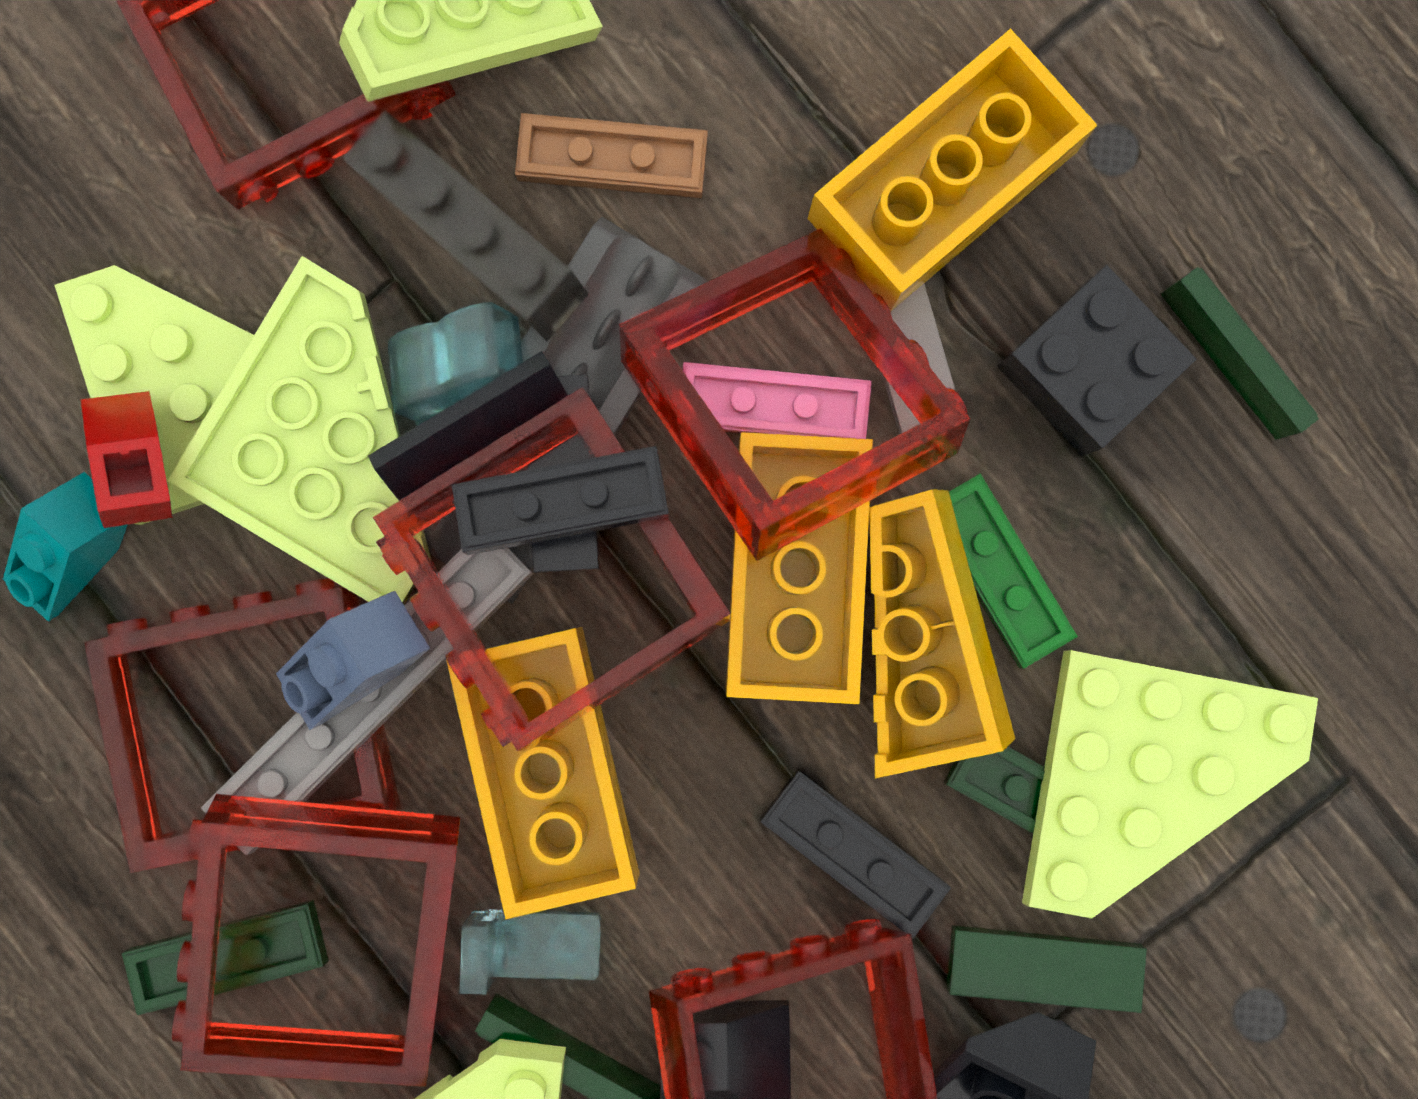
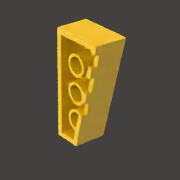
(933, 655)

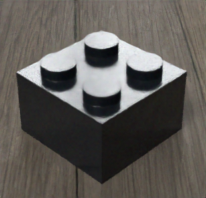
(1096, 362)

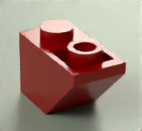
(125, 459)

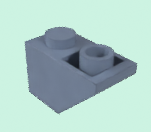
(351, 659)

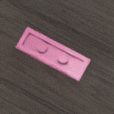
(782, 401)

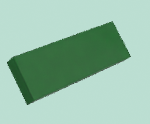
(1007, 577)

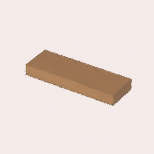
(611, 155)

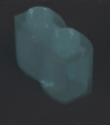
(451, 358)

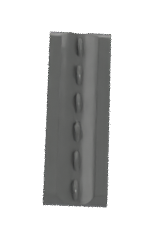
(622, 282)

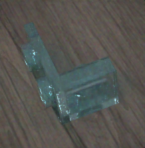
(528, 947)

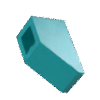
(59, 547)

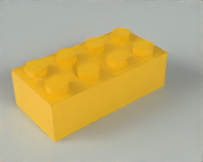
(951, 169)
(802, 606)
(558, 808)

